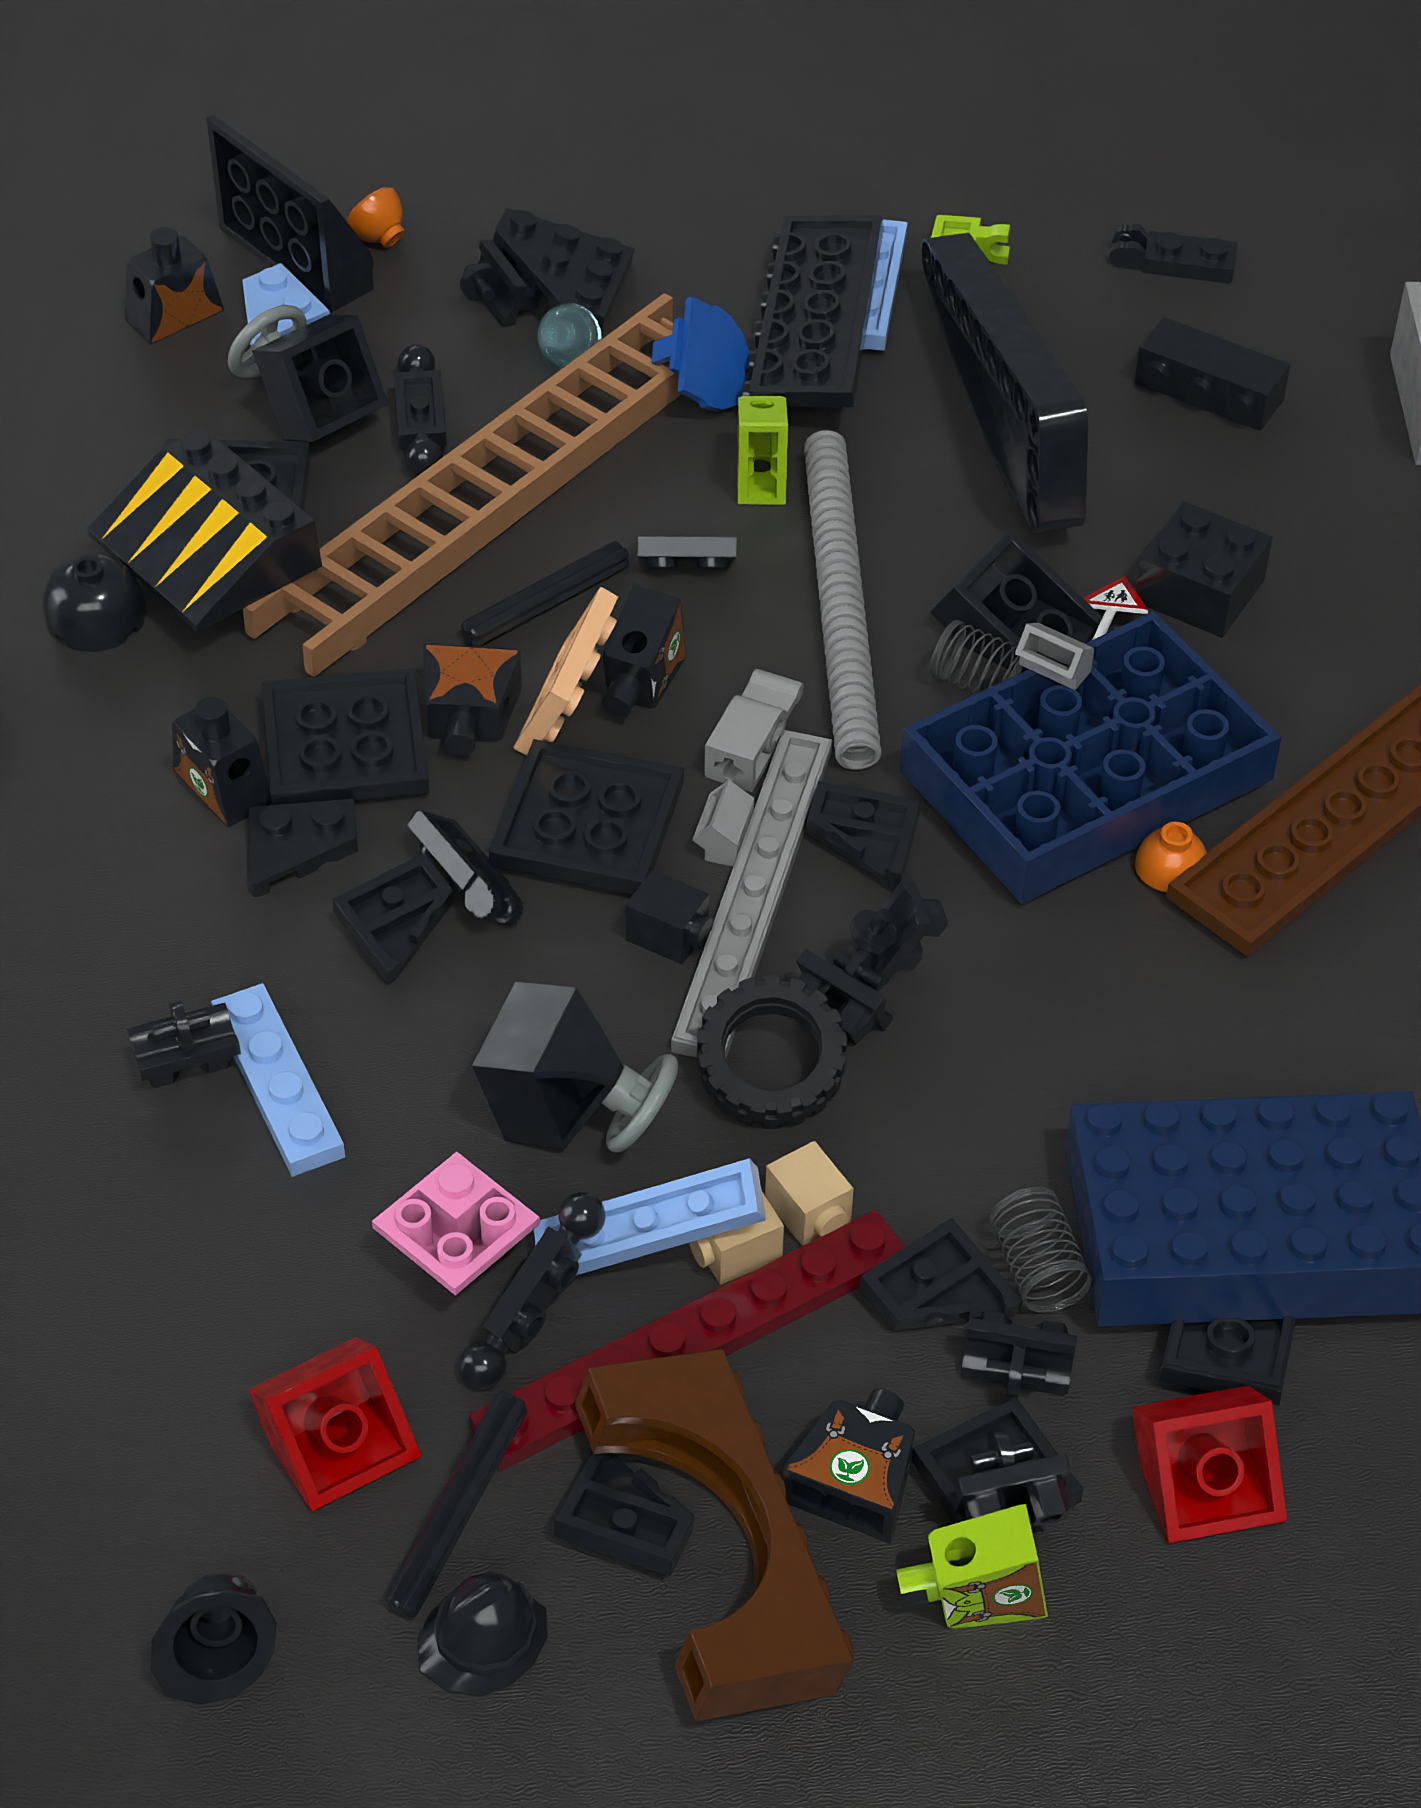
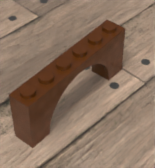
(695, 1417)

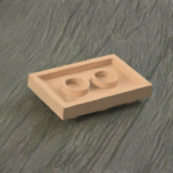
(574, 661)

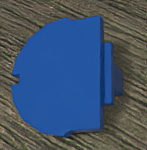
(707, 355)

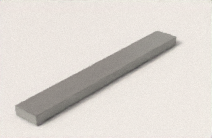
(755, 881)

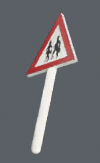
(1112, 598)

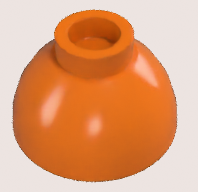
(378, 218)
(1167, 854)

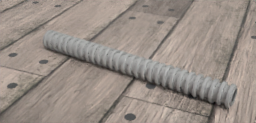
(841, 602)

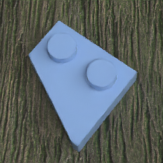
(279, 287)

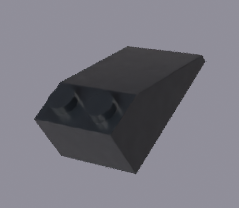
(1012, 590)

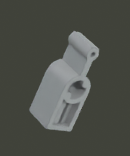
(751, 729)

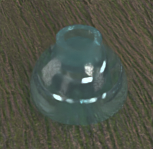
(567, 333)

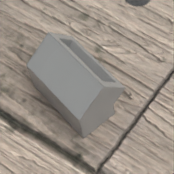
(1058, 647)
(724, 823)

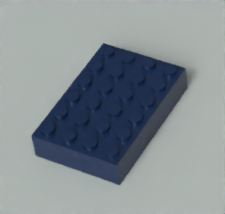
(1072, 777)
(1249, 1207)

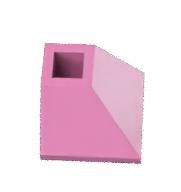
(456, 1223)

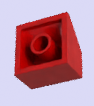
(335, 1422)
(1211, 1462)

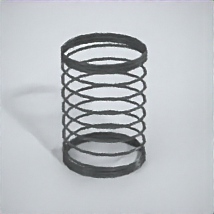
(957, 652)
(1032, 1229)

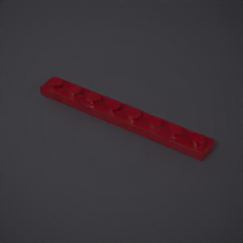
(720, 1320)

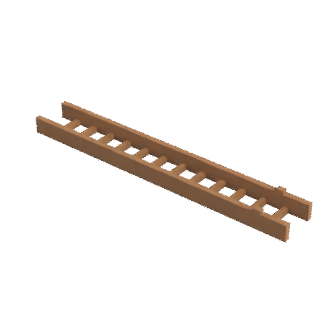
(463, 463)

